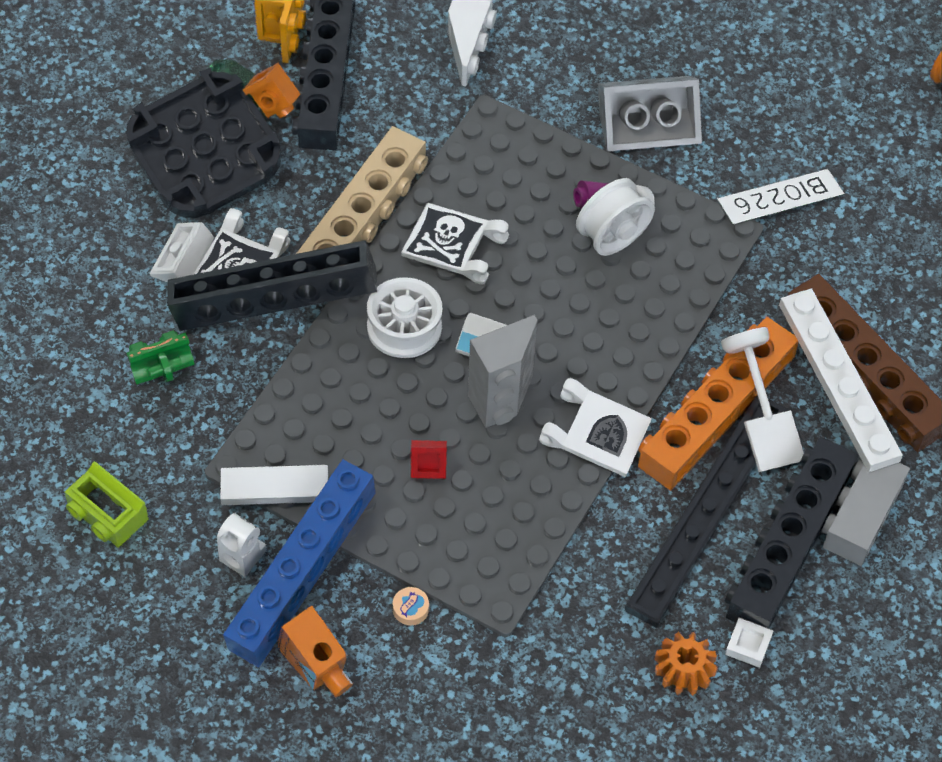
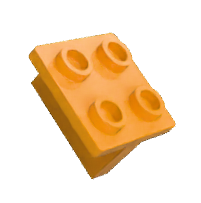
(280, 22)

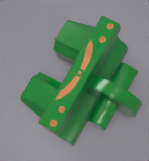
(160, 357)

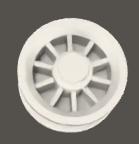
(615, 216)
(404, 317)

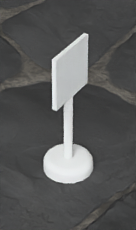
(772, 436)

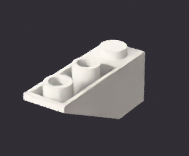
(467, 33)

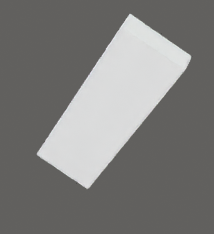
(272, 484)

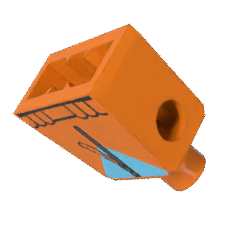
(305, 643)

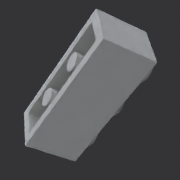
(863, 510)

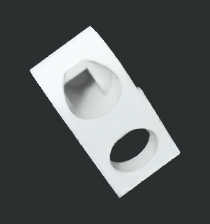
(239, 540)

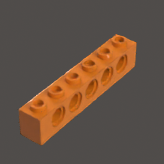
(671, 464)

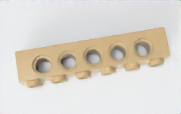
(372, 191)

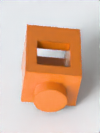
(273, 91)

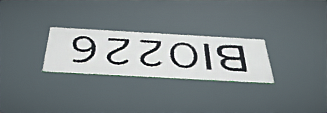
(780, 196)

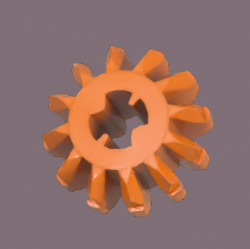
(685, 663)

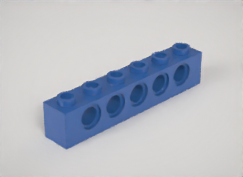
(300, 563)

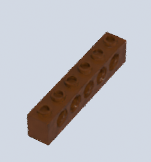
(884, 369)

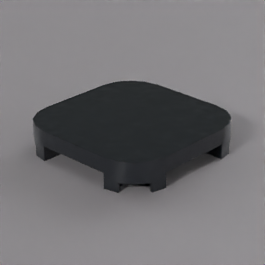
(203, 144)

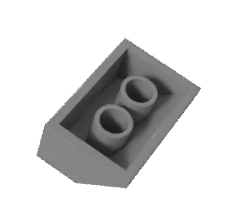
(650, 113)
(501, 370)

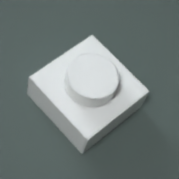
(749, 642)

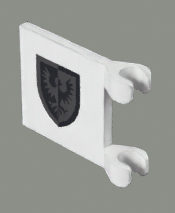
(601, 431)

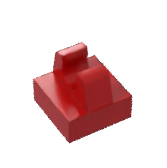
(428, 459)

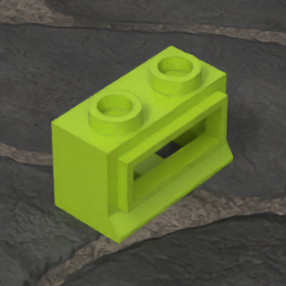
(102, 524)

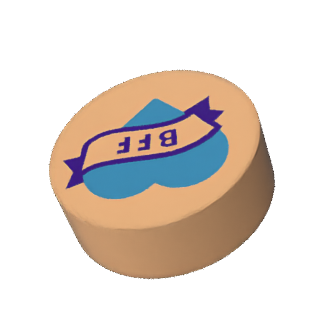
(410, 606)

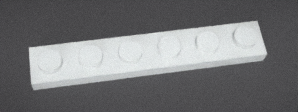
(840, 380)

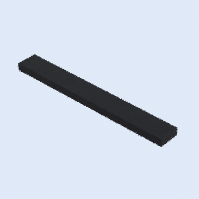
(697, 523)

